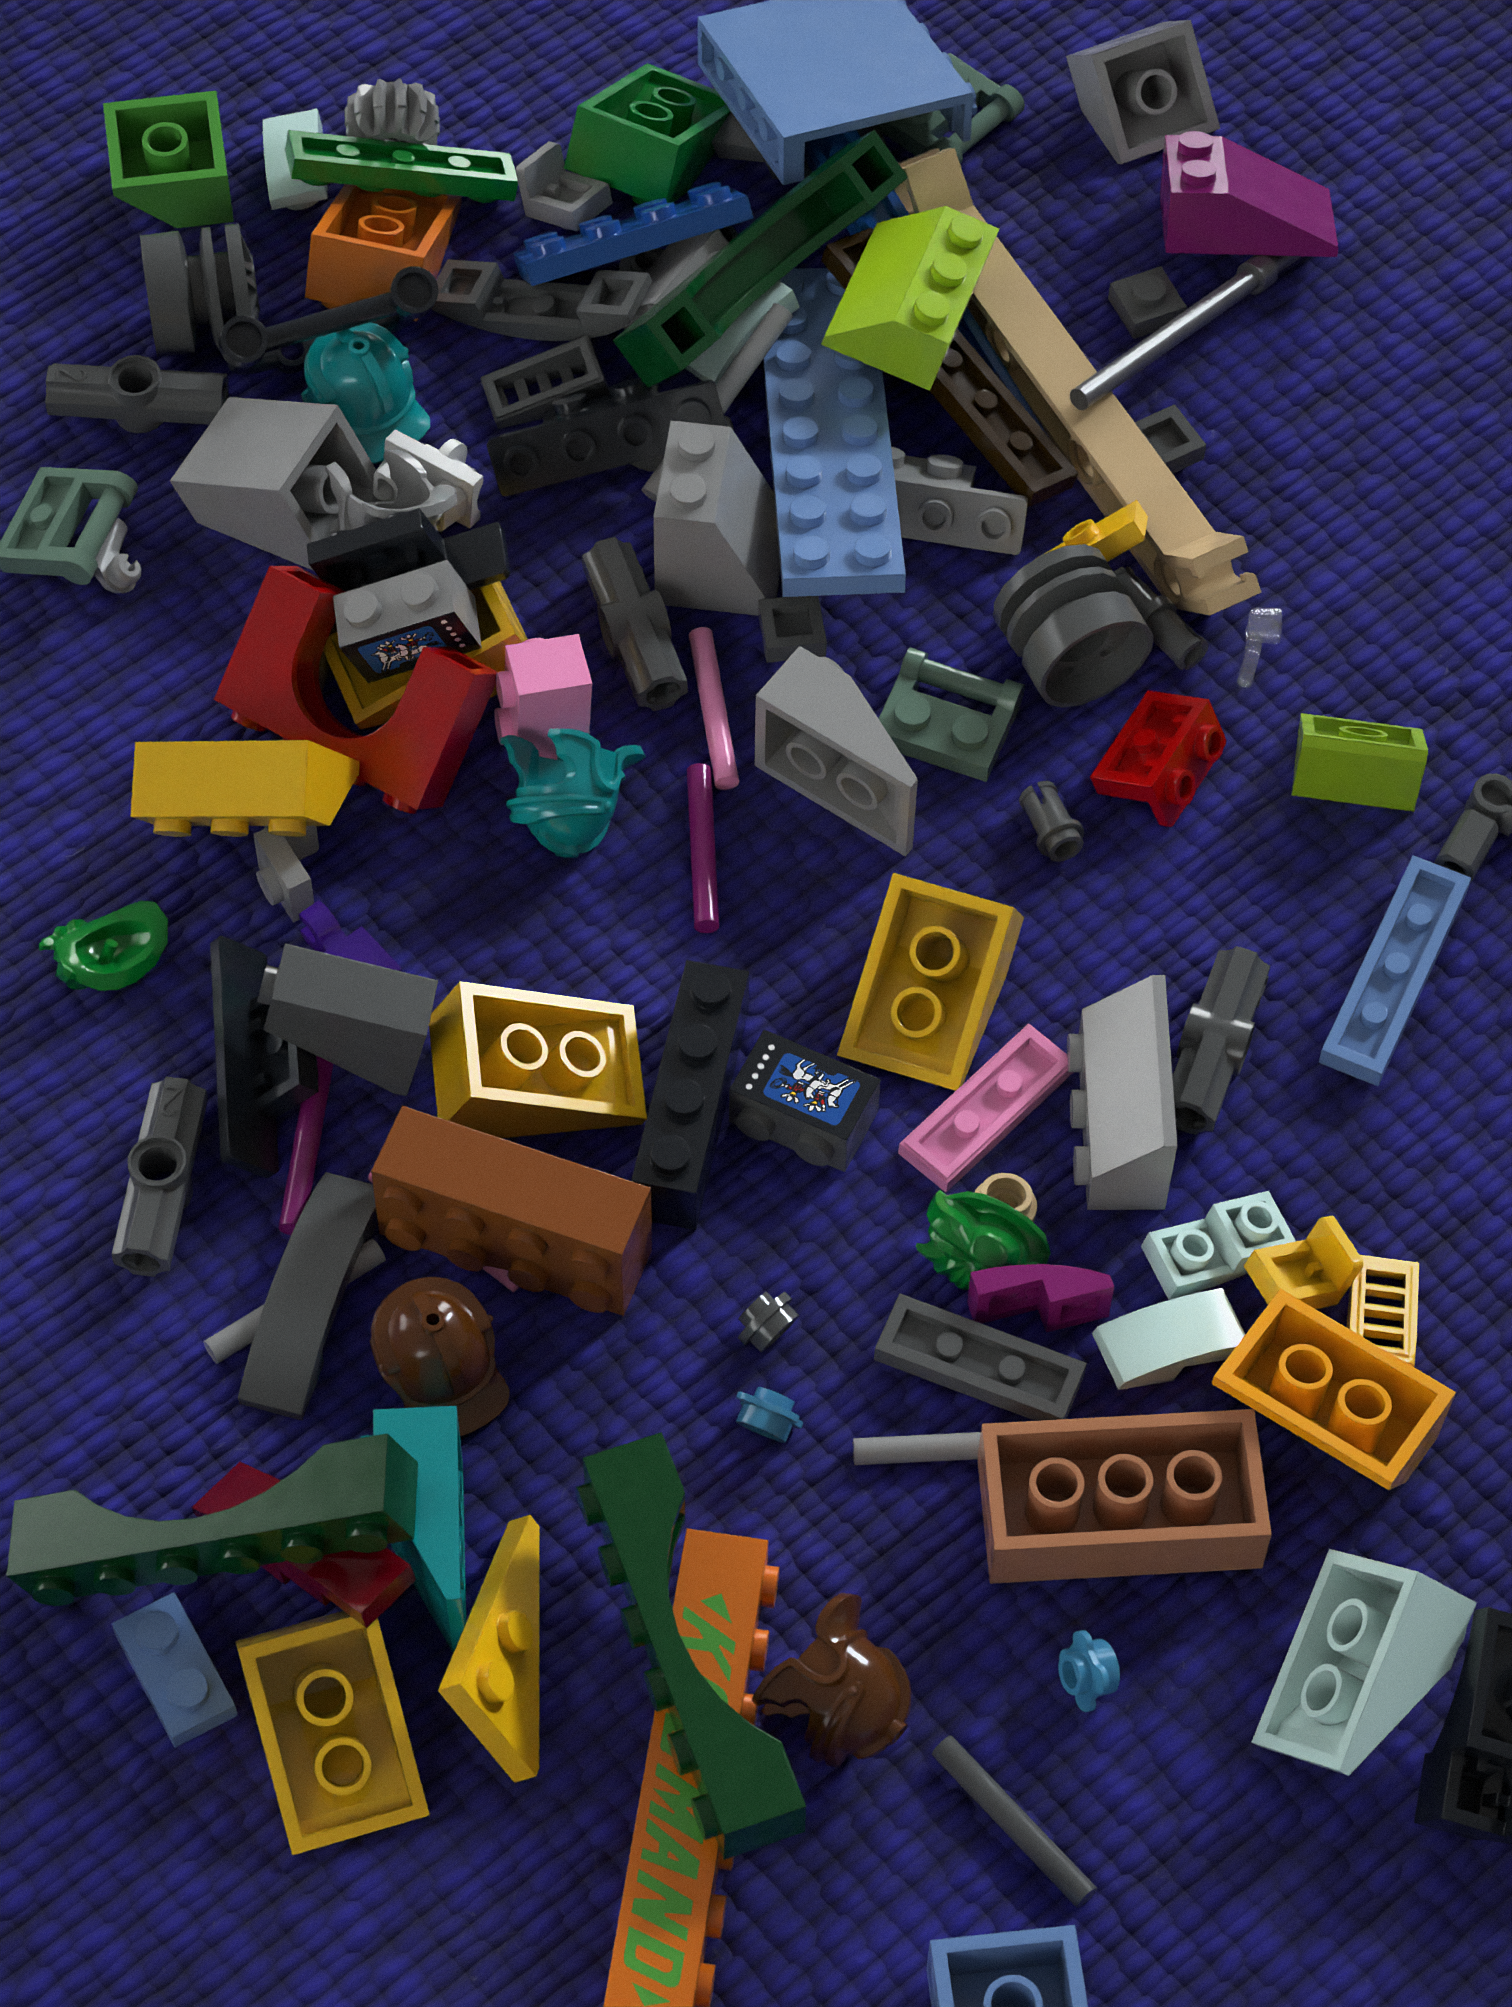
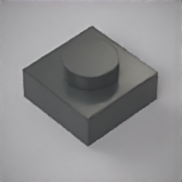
(1145, 301)
(1173, 438)
(791, 624)

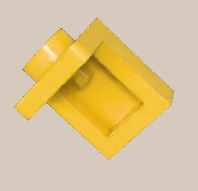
(1308, 1269)

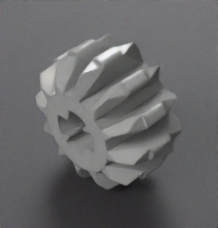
(393, 113)

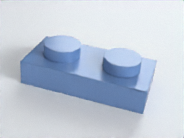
(174, 1669)

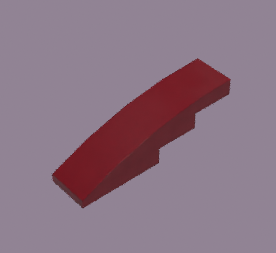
(351, 1579)

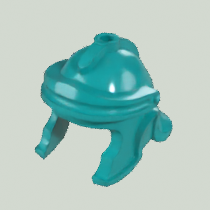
(369, 381)
(571, 797)

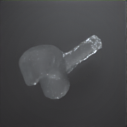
(1262, 627)

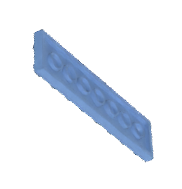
(829, 456)

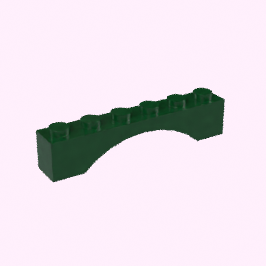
(758, 257)
(338, 1501)
(738, 1769)

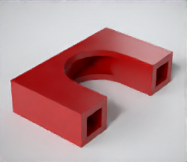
(277, 687)

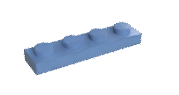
(1395, 970)

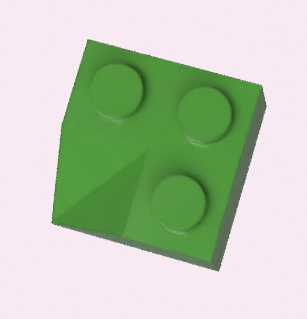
(170, 158)

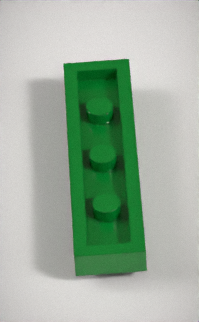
(400, 166)

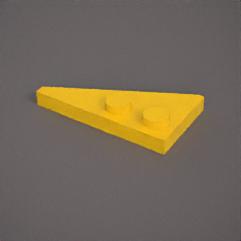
(496, 1660)

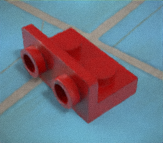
(1162, 754)

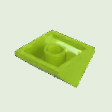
(1359, 762)

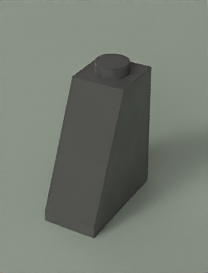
(350, 1013)

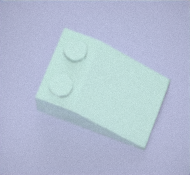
(1360, 1660)

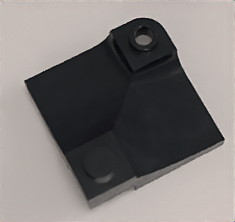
(1470, 1769)

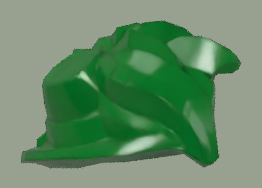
(109, 949)
(978, 1234)

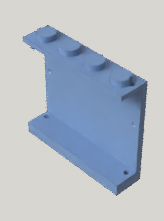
(826, 70)

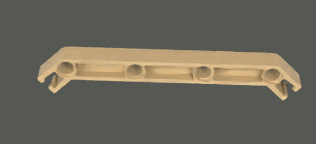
(1101, 442)

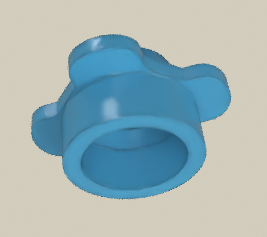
(767, 1414)
(1088, 1670)

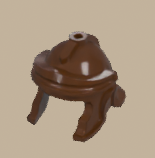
(439, 1350)
(846, 1684)

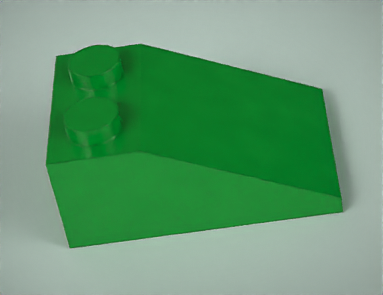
(647, 134)

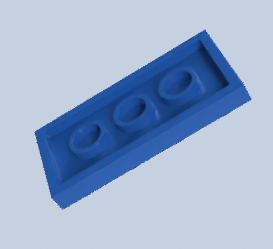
(610, 240)

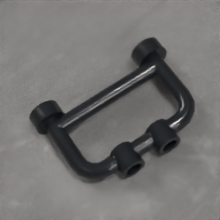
(256, 349)

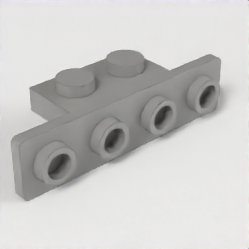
(943, 506)

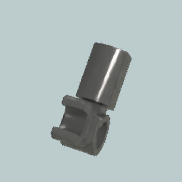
(1477, 828)

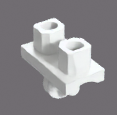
(442, 468)

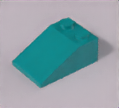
(439, 1539)

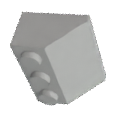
(1124, 1099)

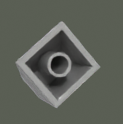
(265, 475)
(713, 524)

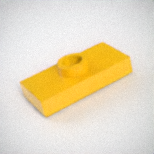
(1112, 534)

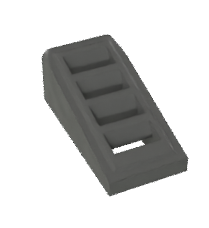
(559, 362)

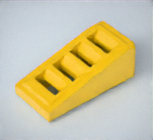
(1407, 1314)

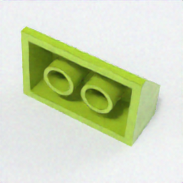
(911, 292)

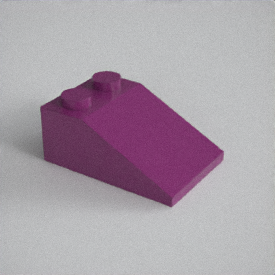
(1239, 203)

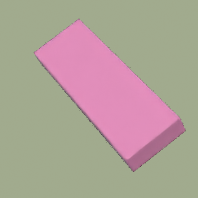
(986, 1108)

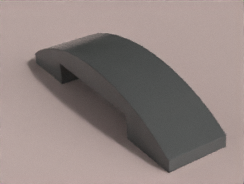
(548, 311)
(307, 1295)

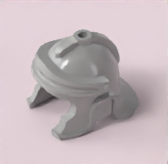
(413, 493)

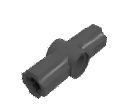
(135, 393)
(634, 624)
(1217, 1038)
(155, 1208)

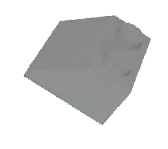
(1144, 89)

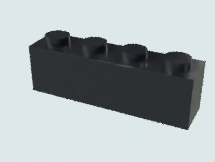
(692, 1091)

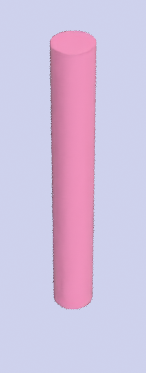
(713, 708)

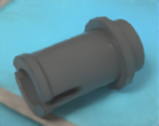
(1057, 833)

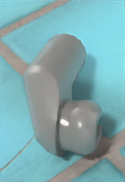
(113, 568)

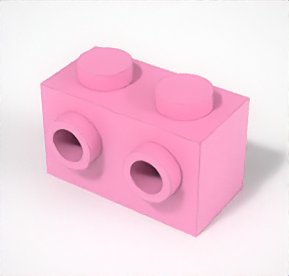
(543, 689)

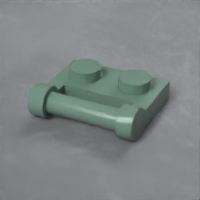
(926, 130)
(50, 515)
(945, 731)

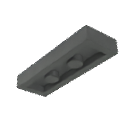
(979, 1360)

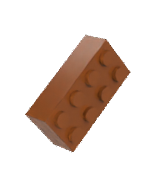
(512, 1211)

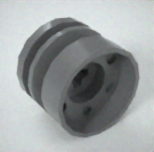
(196, 288)
(1072, 625)

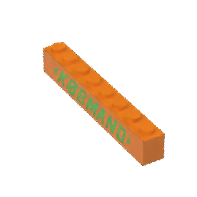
(671, 1869)

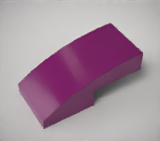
(1059, 1293)

